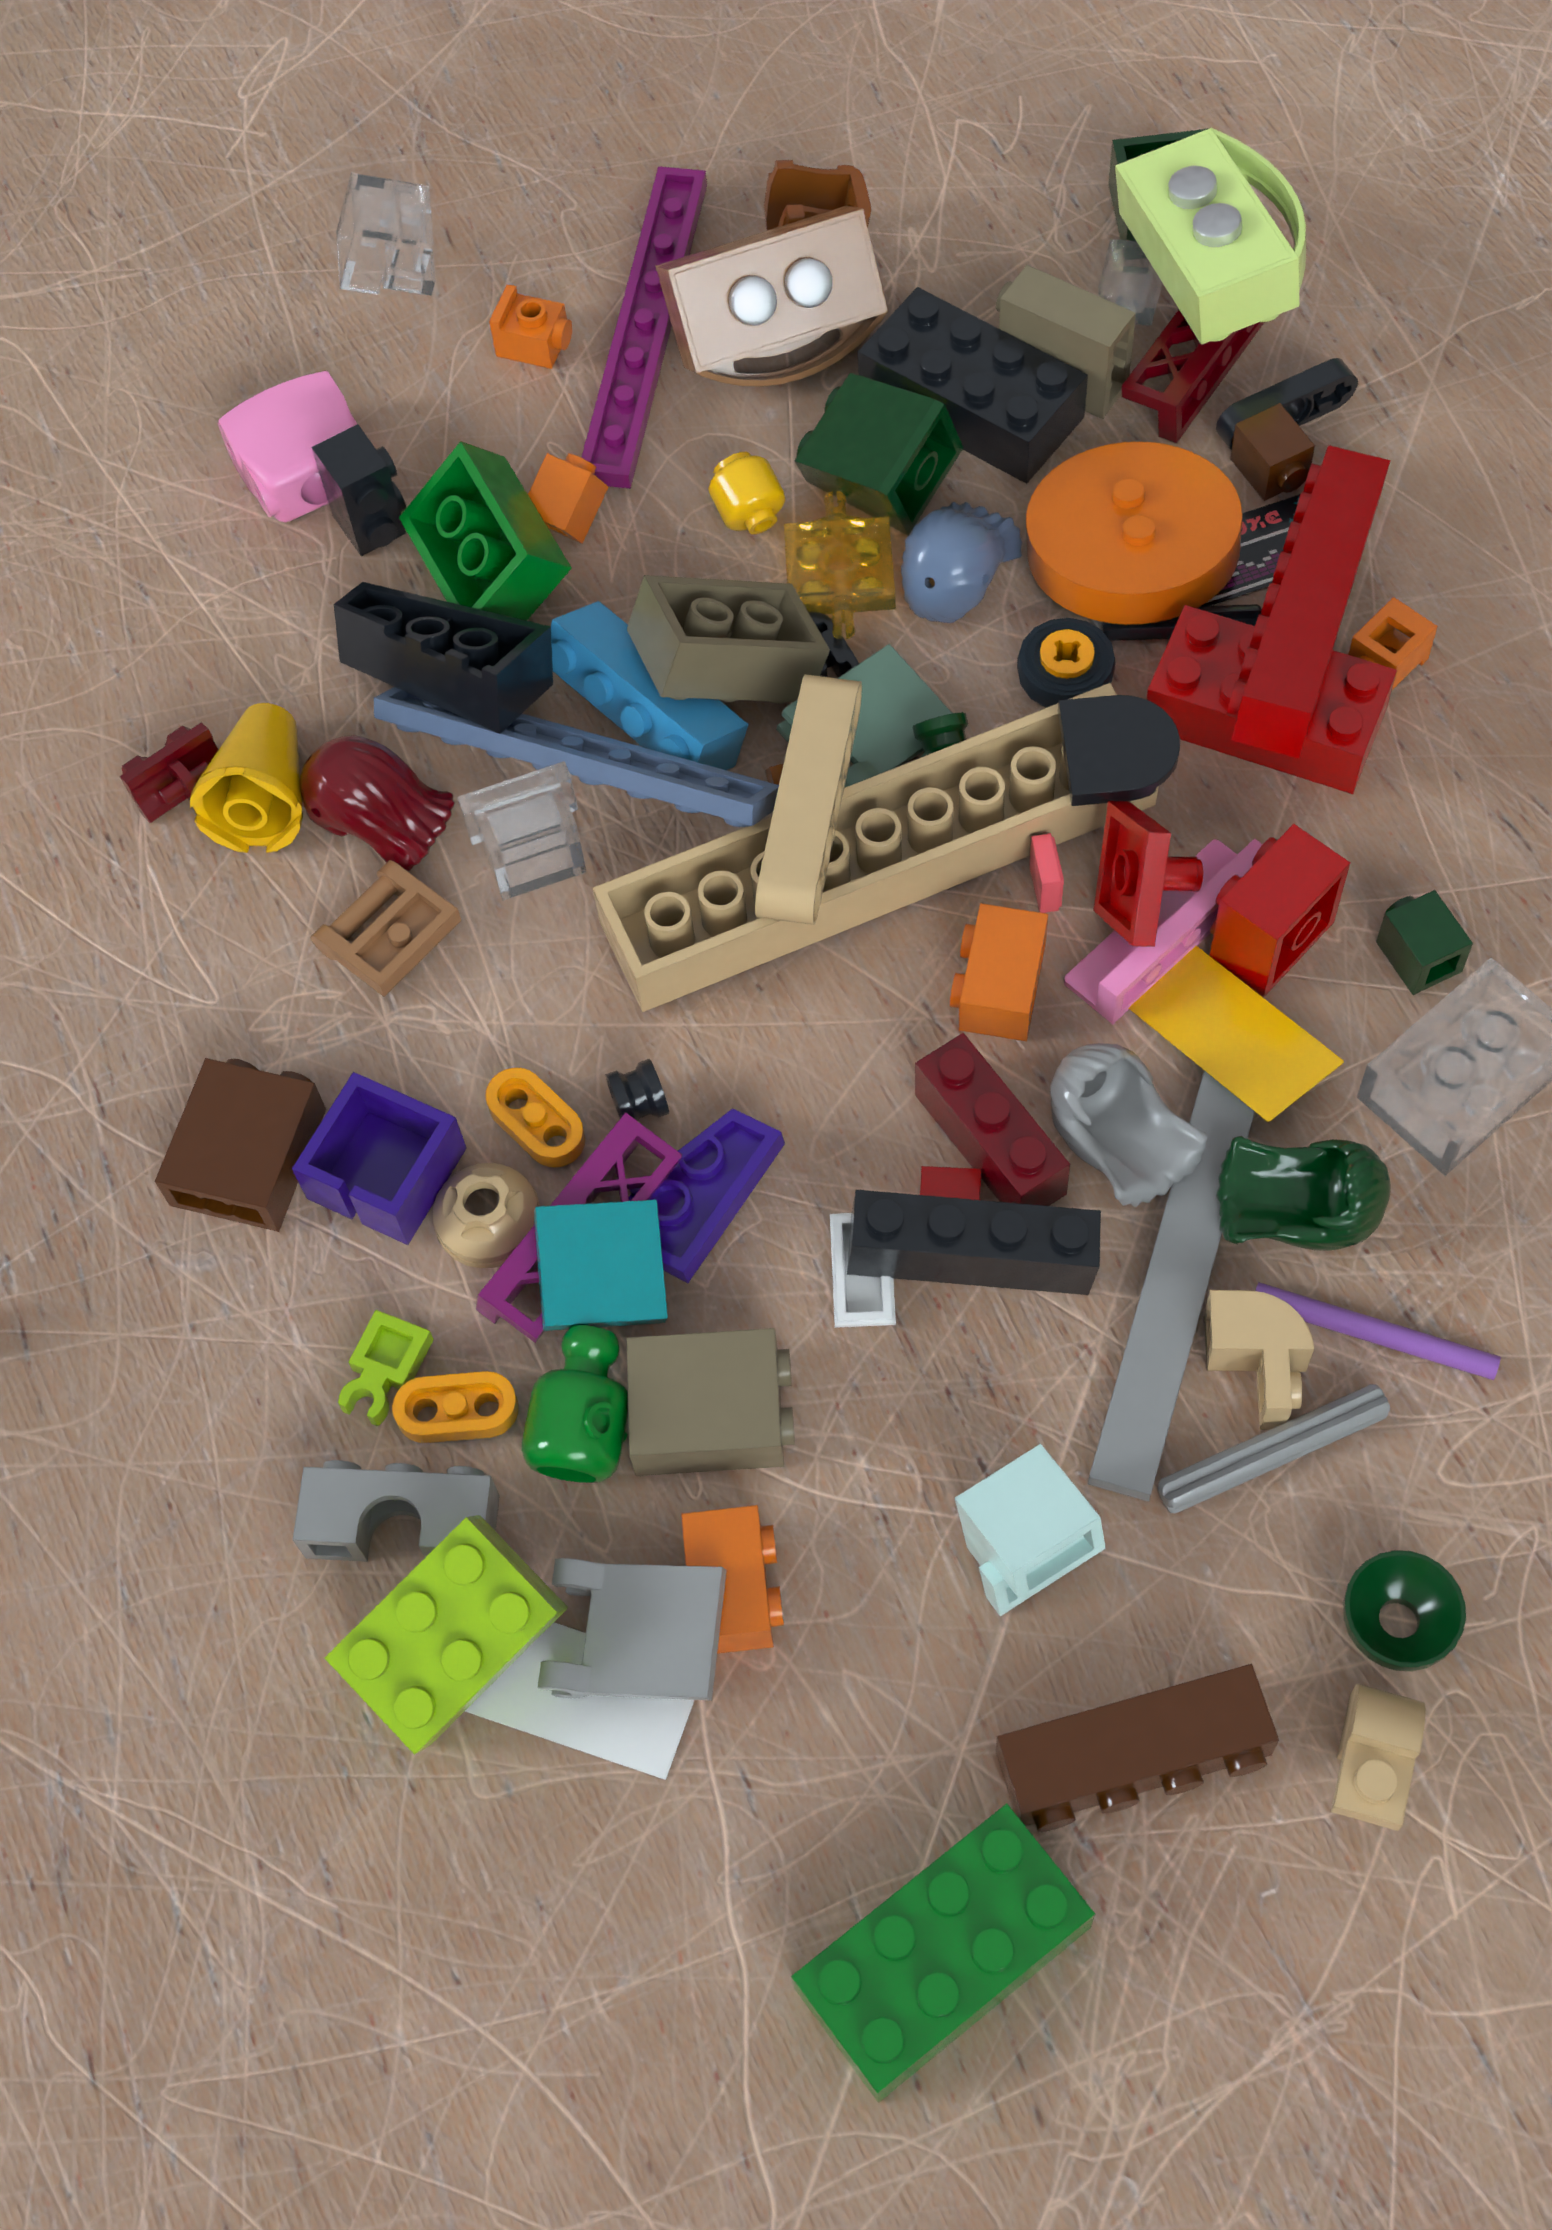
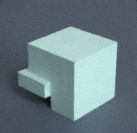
(1027, 1528)

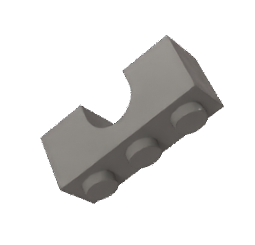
(346, 1504)

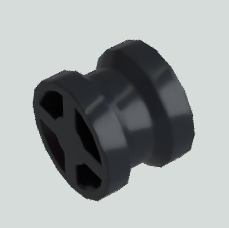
(638, 1091)

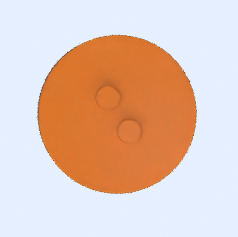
(1133, 532)

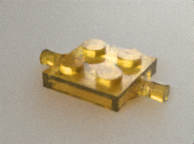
(841, 564)

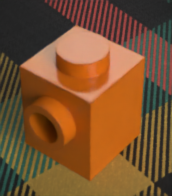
(567, 495)

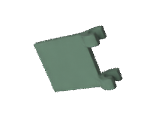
(890, 706)

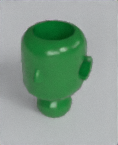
(578, 1411)

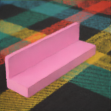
(1120, 973)

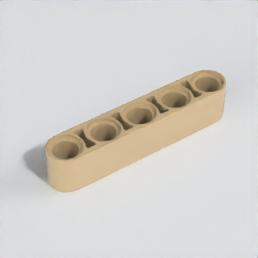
(808, 800)

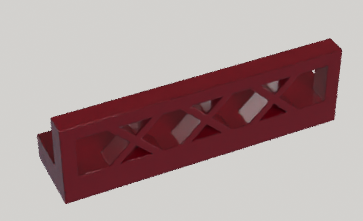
(1197, 375)

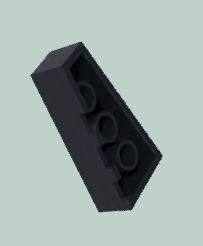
(446, 652)

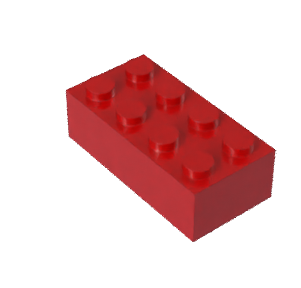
(1198, 681)

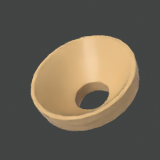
(487, 1238)

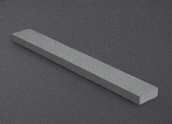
(1168, 1306)

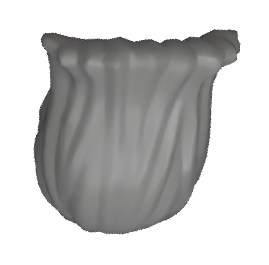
(1120, 1123)

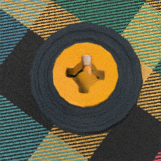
(1060, 639)

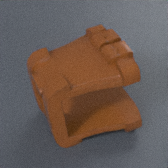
(804, 191)

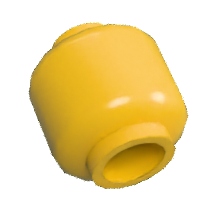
(746, 493)

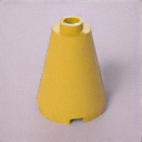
(253, 783)

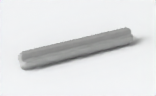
(1273, 1448)

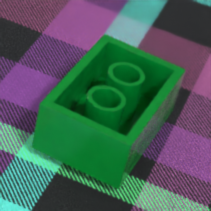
(484, 535)

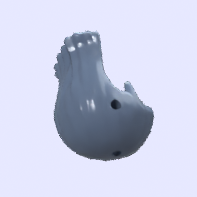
(961, 554)

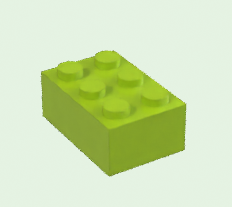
(446, 1633)

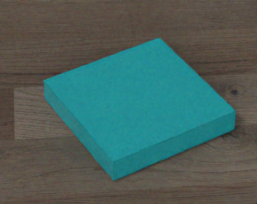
(600, 1264)

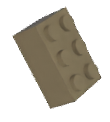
(725, 639)

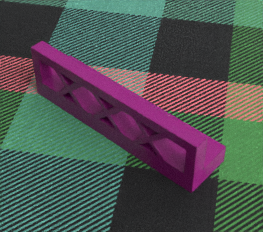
(584, 1187)

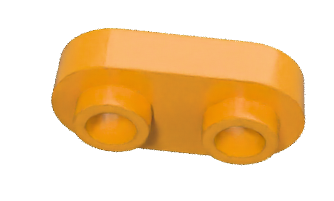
(538, 1120)
(457, 1406)

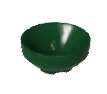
(1420, 1586)

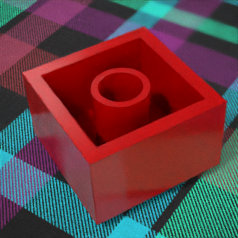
(1277, 908)

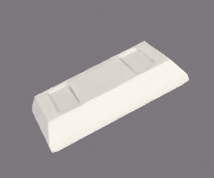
(857, 1298)

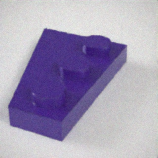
(710, 1188)

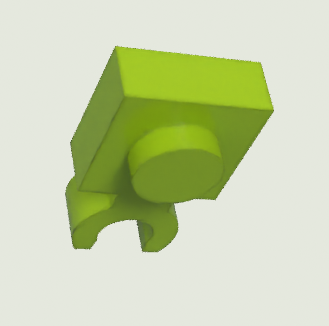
(385, 1358)

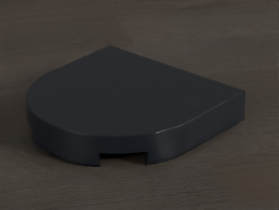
(1116, 748)

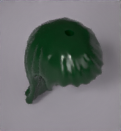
(1302, 1195)

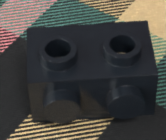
(361, 489)

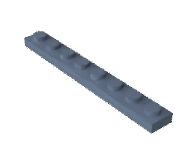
(593, 758)

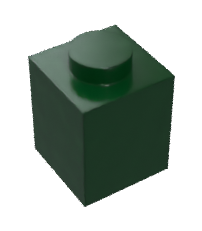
(1423, 941)

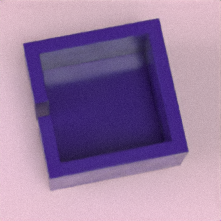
(380, 1157)

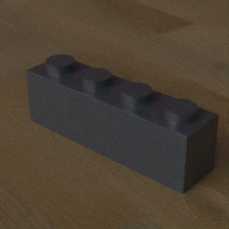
(974, 1242)

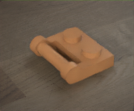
(397, 937)

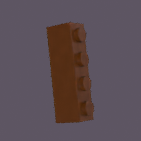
(1137, 1747)

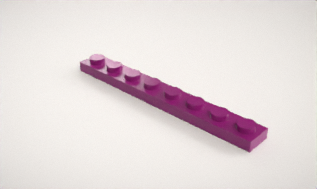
(642, 328)

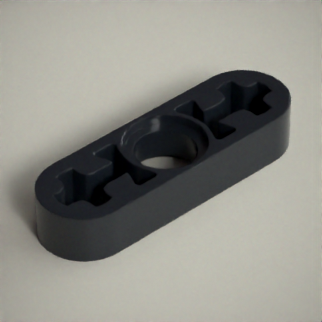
(1302, 396)

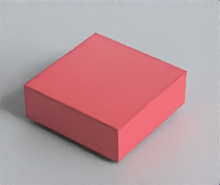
(1046, 873)

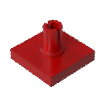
(1137, 871)

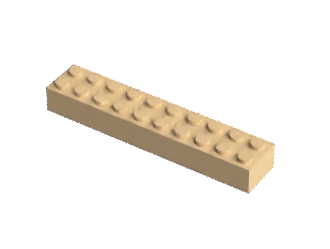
(892, 845)

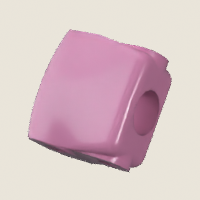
(274, 437)

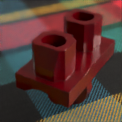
(171, 772)

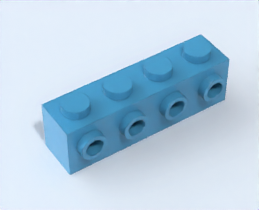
(605, 668)

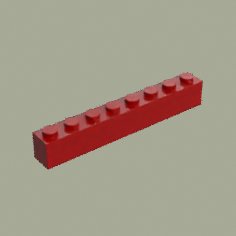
(1306, 602)

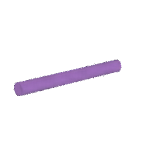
(1389, 1334)

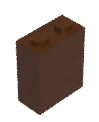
(240, 1143)

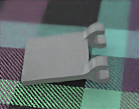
(645, 1633)

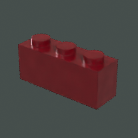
(990, 1125)

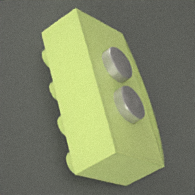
(1212, 232)

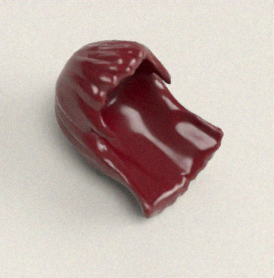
(375, 796)

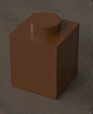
(1272, 452)

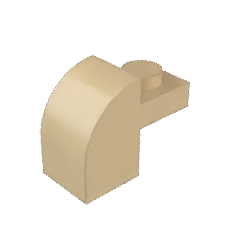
(1260, 1335)
(1378, 1756)

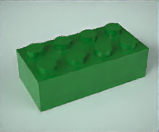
(942, 1951)

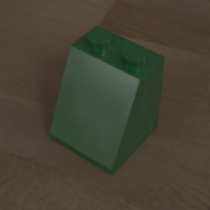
(880, 449)

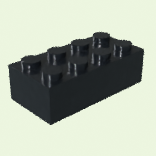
(999, 391)

